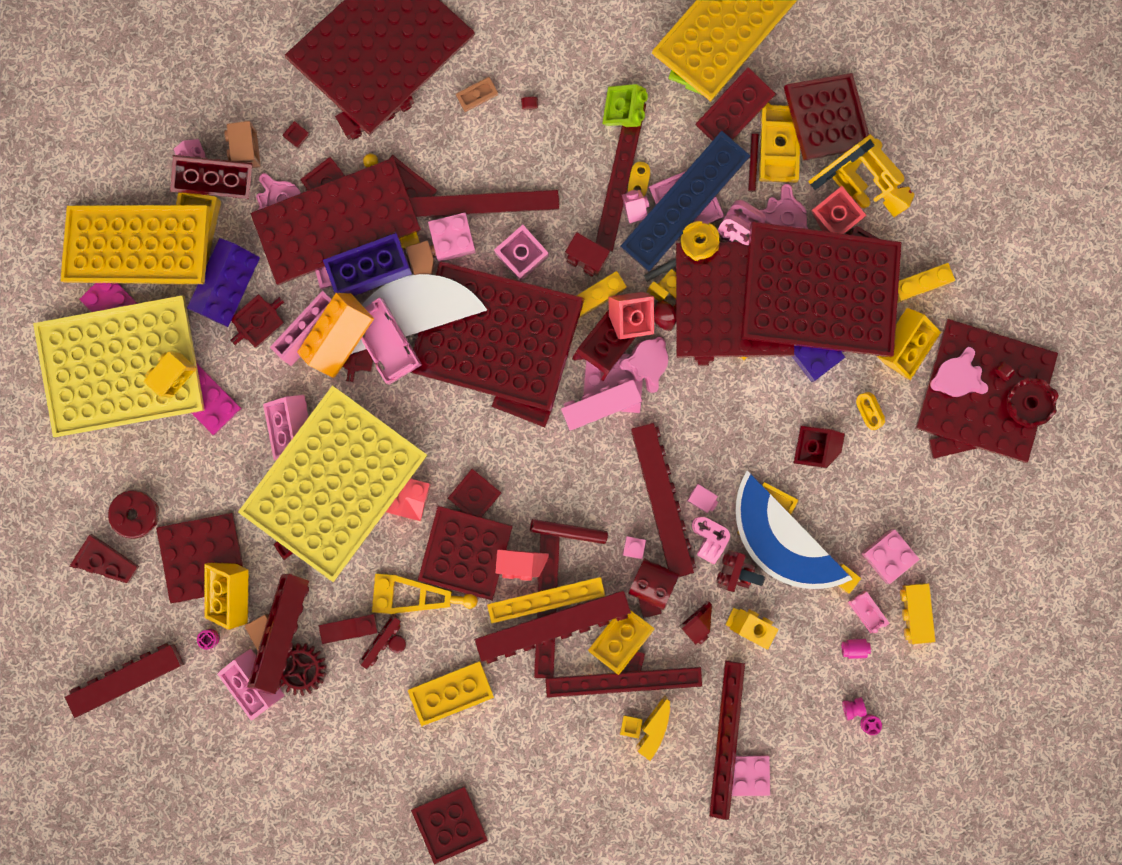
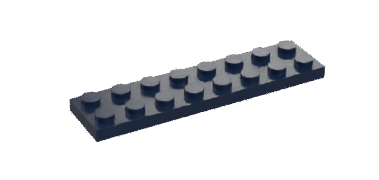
(685, 201)

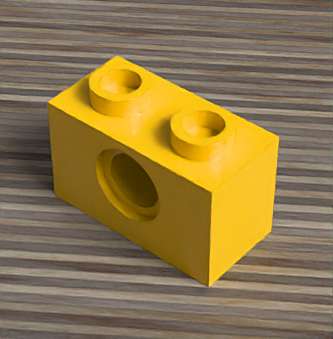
(761, 635)

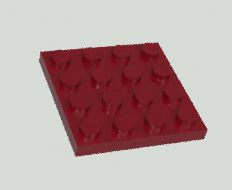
(826, 115)
(190, 546)
(464, 552)

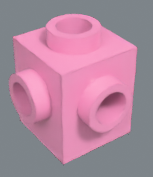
(190, 148)

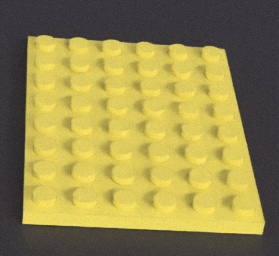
(99, 361)
(332, 483)

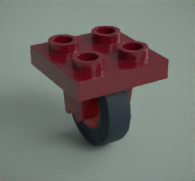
(732, 571)

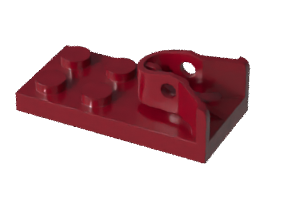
(736, 106)
(602, 347)

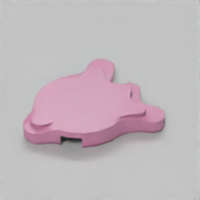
(275, 191)
(786, 210)
(647, 362)
(959, 377)

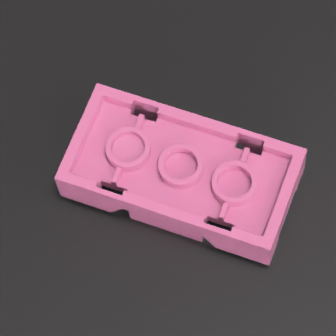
(387, 343)

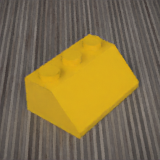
(913, 341)
(226, 594)

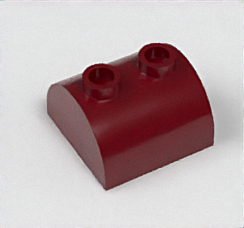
(653, 584)

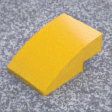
(655, 729)

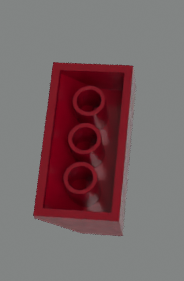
(210, 177)

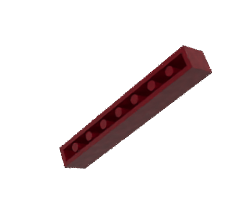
(662, 500)
(551, 626)

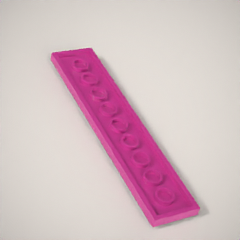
(217, 403)

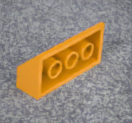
(335, 334)

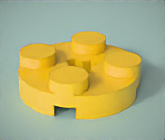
(700, 250)

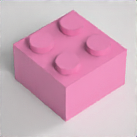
(451, 237)
(521, 253)
(890, 556)

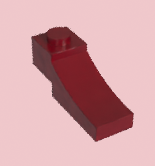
(348, 628)

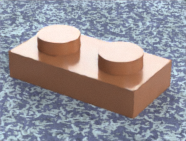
(476, 94)

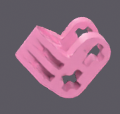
(737, 224)
(711, 546)

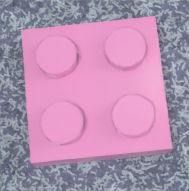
(751, 776)

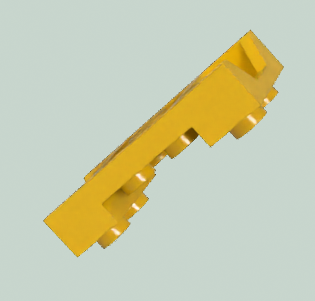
(778, 162)

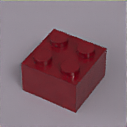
(586, 255)

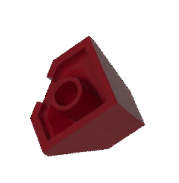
(698, 624)

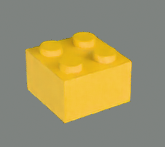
(169, 374)

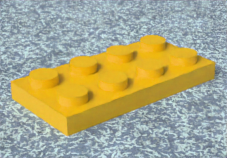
(450, 693)

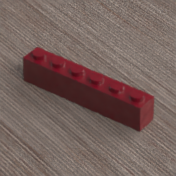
(278, 634)
(124, 680)

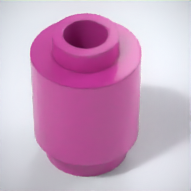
(856, 648)

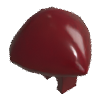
(665, 315)

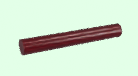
(753, 162)

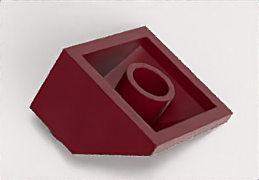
(818, 446)

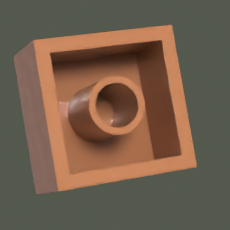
(242, 143)

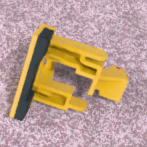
(885, 172)

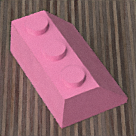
(284, 420)
(236, 678)

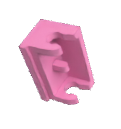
(868, 612)

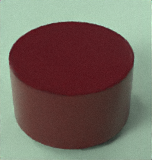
(529, 103)
(1005, 371)
(397, 644)

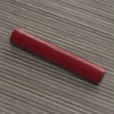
(568, 531)

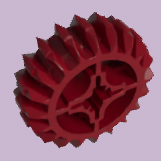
(303, 677)

